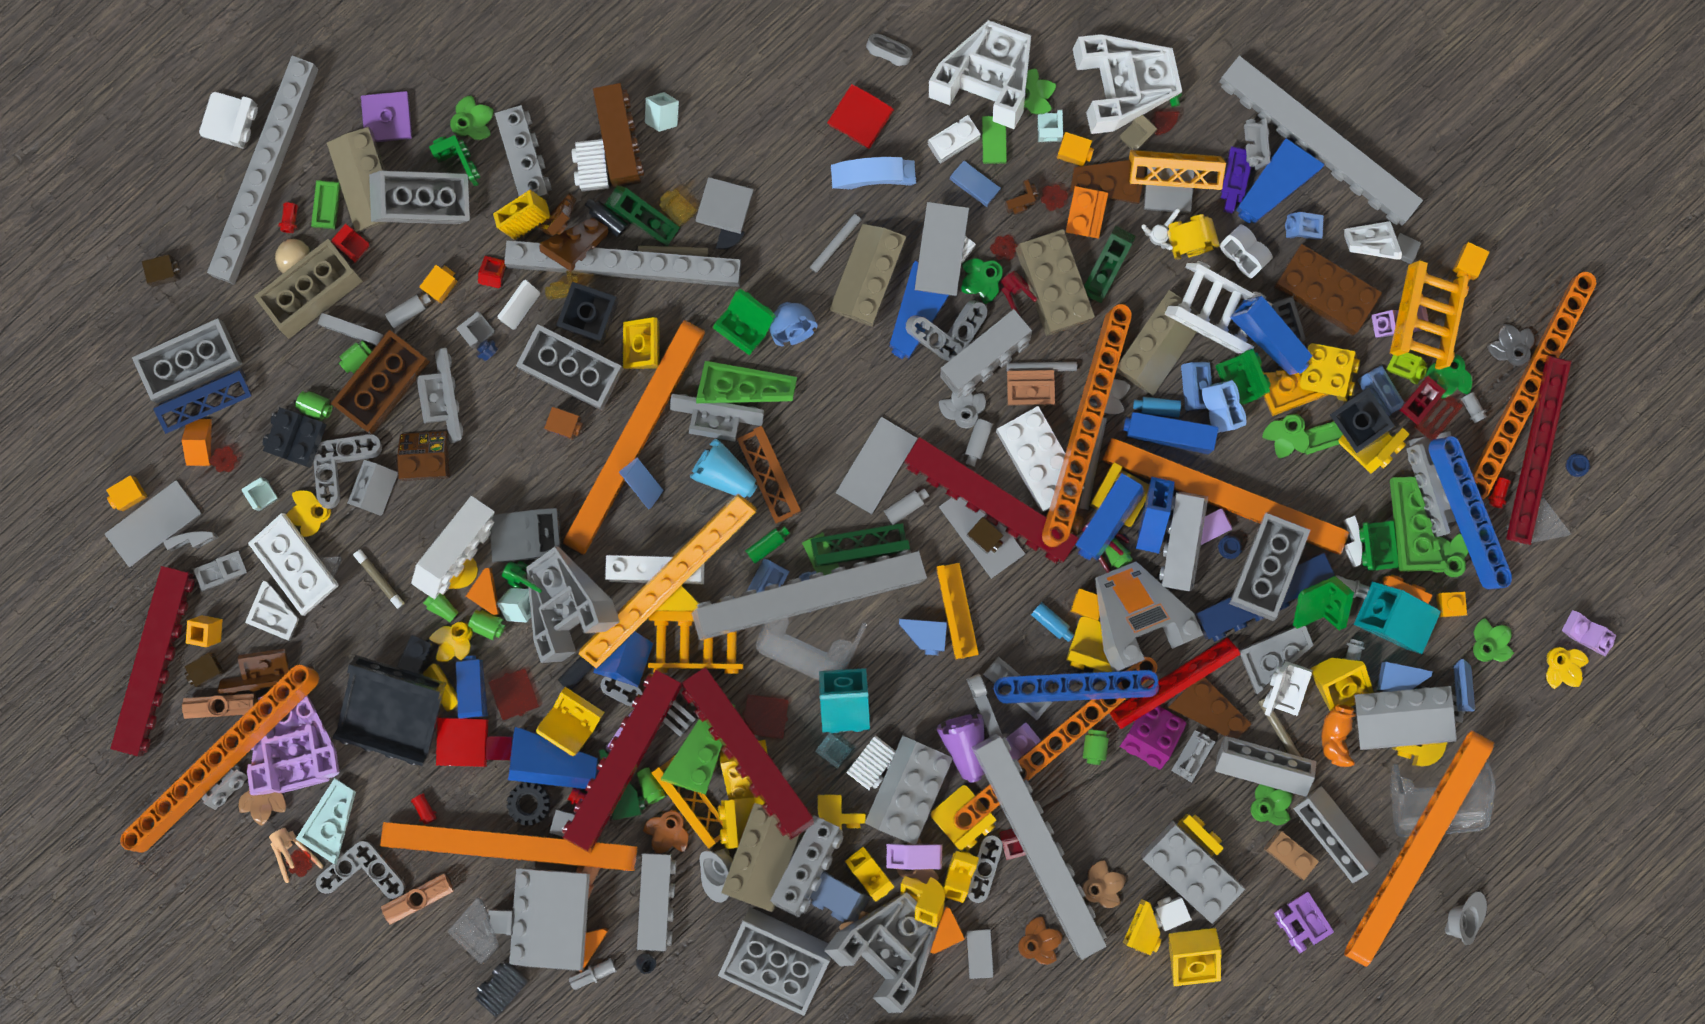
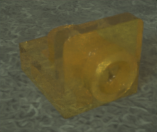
(677, 207)
(558, 289)

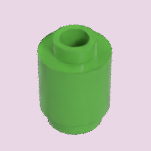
(354, 357)
(313, 405)
(486, 624)
(1095, 747)

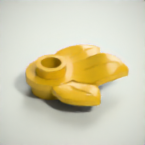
(305, 513)
(451, 643)
(1568, 669)

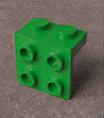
(445, 148)
(745, 322)
(1247, 376)
(1379, 545)
(1326, 599)

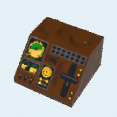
(423, 456)

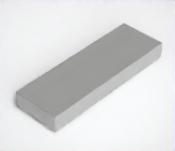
(1001, 669)

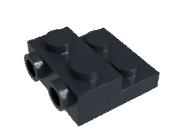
(294, 437)

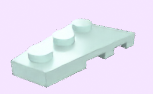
(328, 821)

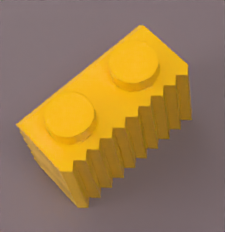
(522, 214)

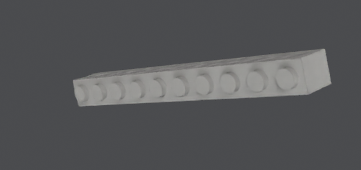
(1320, 141)
(263, 170)
(631, 265)
(808, 595)
(1039, 846)

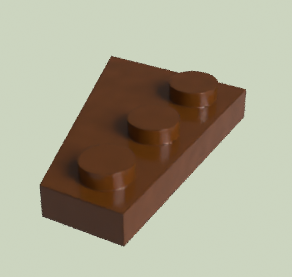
(1110, 178)
(557, 222)
(574, 243)
(1210, 708)

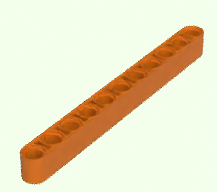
(1531, 374)
(1082, 434)
(634, 436)
(1222, 494)
(1047, 753)
(209, 763)
(506, 846)
(1419, 848)

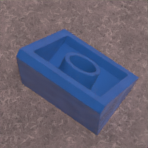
(627, 661)

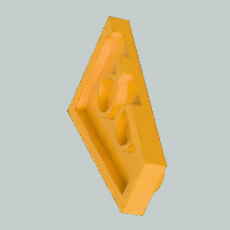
(1286, 392)

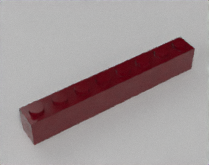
(985, 497)
(152, 661)
(747, 753)
(622, 761)

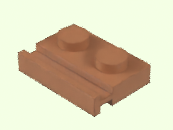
(1030, 387)

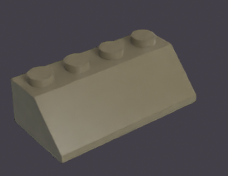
(354, 159)
(868, 274)
(308, 289)
(1156, 347)
(759, 861)

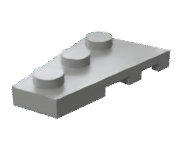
(1266, 655)

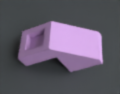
(1385, 322)
(1589, 633)
(1022, 741)
(914, 856)

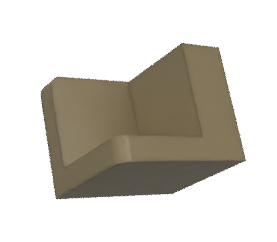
(1138, 133)

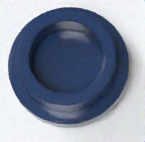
(486, 349)
(1577, 465)
(1229, 547)

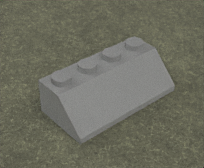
(1405, 718)

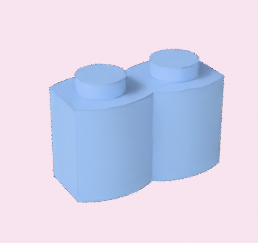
(1224, 406)

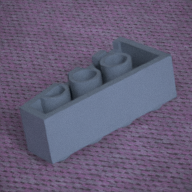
(839, 898)

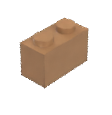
(1291, 855)

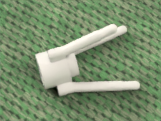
(1158, 234)

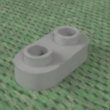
(889, 49)

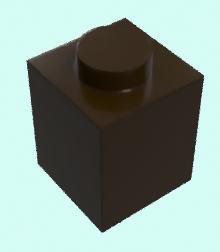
(161, 270)
(985, 536)
(203, 670)

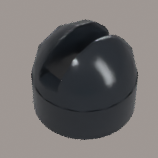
(645, 963)

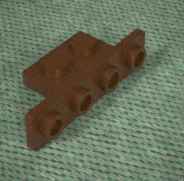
(258, 671)

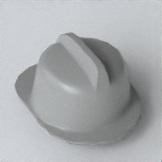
(714, 872)
(1467, 919)

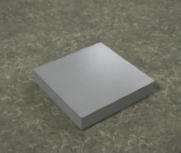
(1168, 197)
(724, 205)

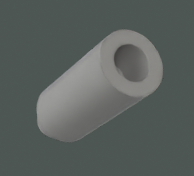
(407, 310)
(978, 441)
(905, 506)

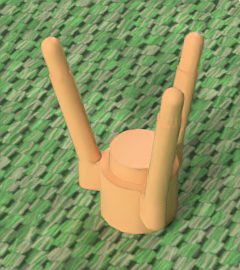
(281, 842)

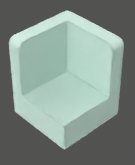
(661, 111)
(1050, 127)
(259, 494)
(515, 605)

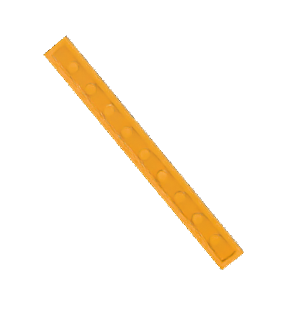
(669, 579)

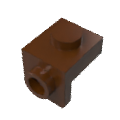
(1019, 204)

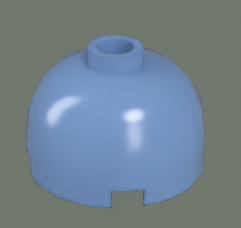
(792, 323)

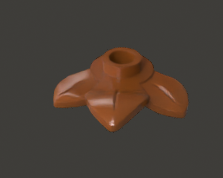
(665, 835)
(1043, 940)

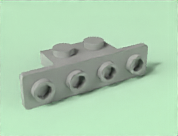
(438, 396)
(716, 419)
(1430, 489)

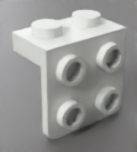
(228, 119)
(1289, 688)

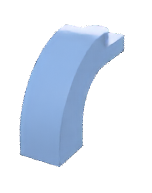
(872, 171)

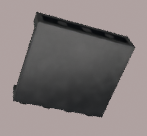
(389, 710)

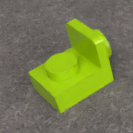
(1408, 366)

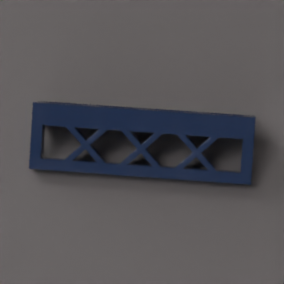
(199, 392)

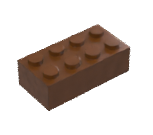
(617, 136)
(1327, 290)
(380, 382)

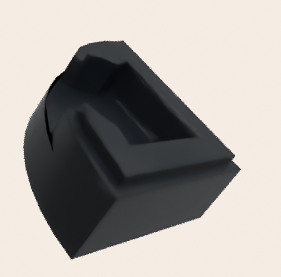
(728, 239)

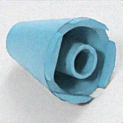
(723, 471)

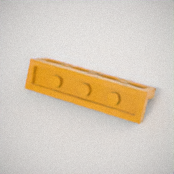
(1176, 161)
(957, 611)
(687, 811)

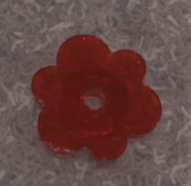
(1049, 192)
(1008, 253)
(217, 459)
(304, 857)

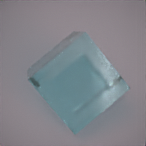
(833, 750)

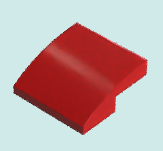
(860, 116)
(461, 742)

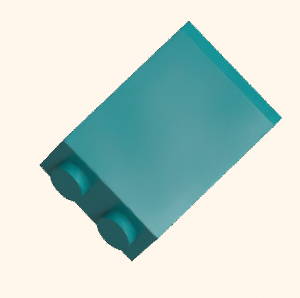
(1397, 617)
(844, 700)

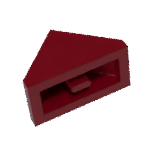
(1422, 400)

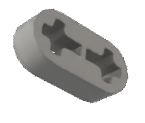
(619, 696)

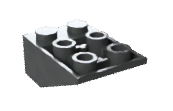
(525, 534)

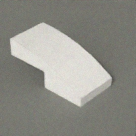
(1353, 549)

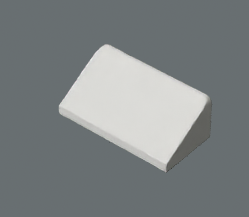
(519, 305)

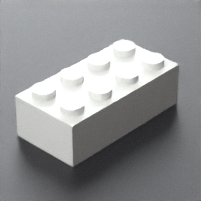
(1035, 454)
(453, 547)

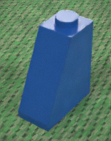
(1155, 515)
(471, 688)

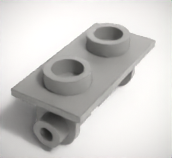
(1257, 153)
(1193, 756)
(220, 792)

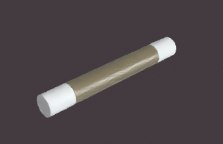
(379, 579)

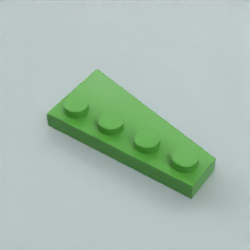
(737, 384)
(1413, 531)
(695, 760)

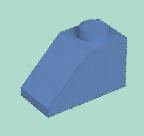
(926, 634)
(1400, 677)

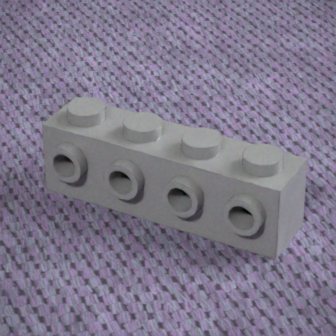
(521, 151)
(1184, 541)
(1267, 767)
(1337, 834)
(806, 867)
(655, 902)

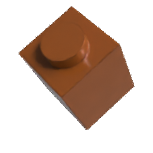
(563, 423)

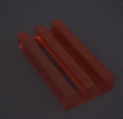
(1426, 431)

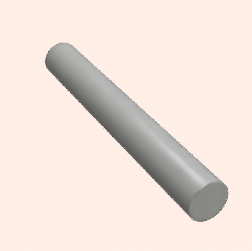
(835, 243)
(1028, 366)

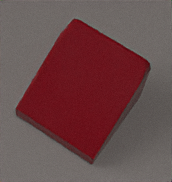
(498, 748)
(1011, 844)

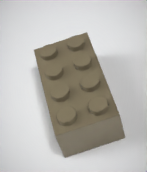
(1055, 282)

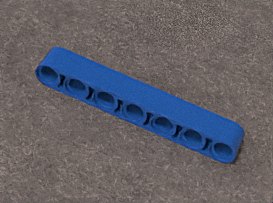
(1470, 513)
(1087, 692)

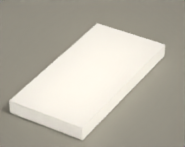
(293, 564)

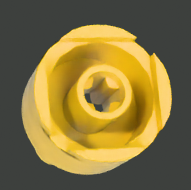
(1193, 237)

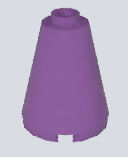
(959, 737)

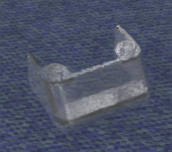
(801, 656)
(1471, 817)

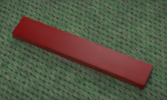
(1176, 682)

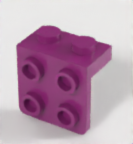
(1154, 736)

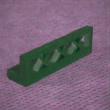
(859, 553)

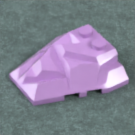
(293, 753)

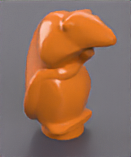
(1335, 729)

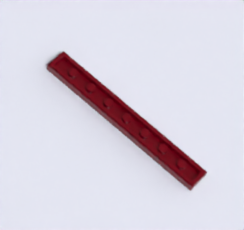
(1538, 450)

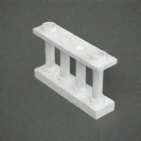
(1200, 323)
(642, 568)

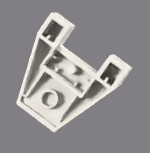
(989, 65)
(1133, 78)

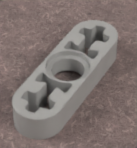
(350, 329)
(995, 853)

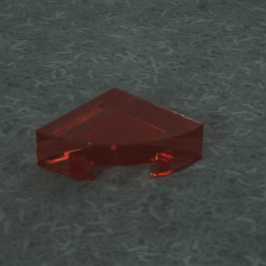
(1165, 121)

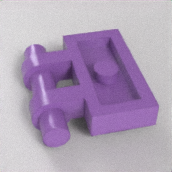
(1309, 917)

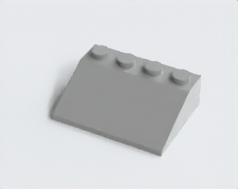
(549, 919)
(776, 961)

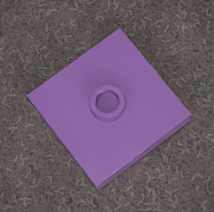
(387, 115)

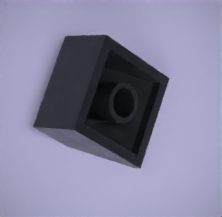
(587, 312)
(1364, 420)

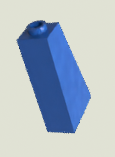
(1281, 177)
(914, 303)
(1272, 334)
(1171, 432)
(1110, 517)
(542, 762)

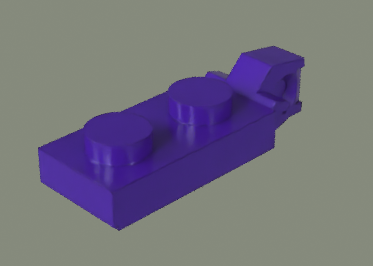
(1235, 178)

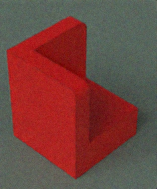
(350, 243)

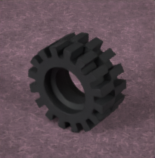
(514, 803)

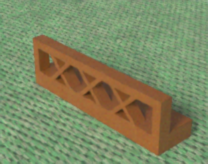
(777, 471)

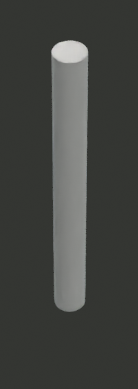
(1090, 476)

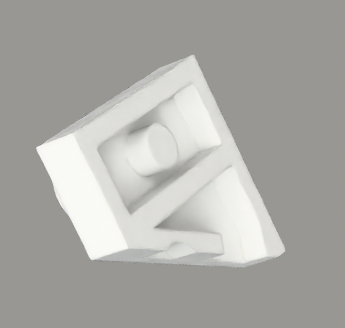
(1373, 240)
(272, 613)

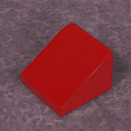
(491, 272)

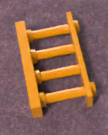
(1408, 319)
(685, 620)

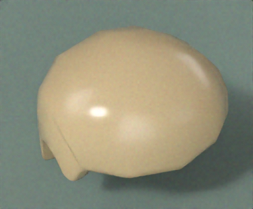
(290, 253)

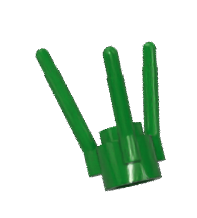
(516, 575)

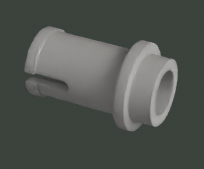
(1474, 407)
(1354, 650)

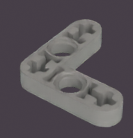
(952, 338)
(331, 460)
(979, 694)
(357, 863)

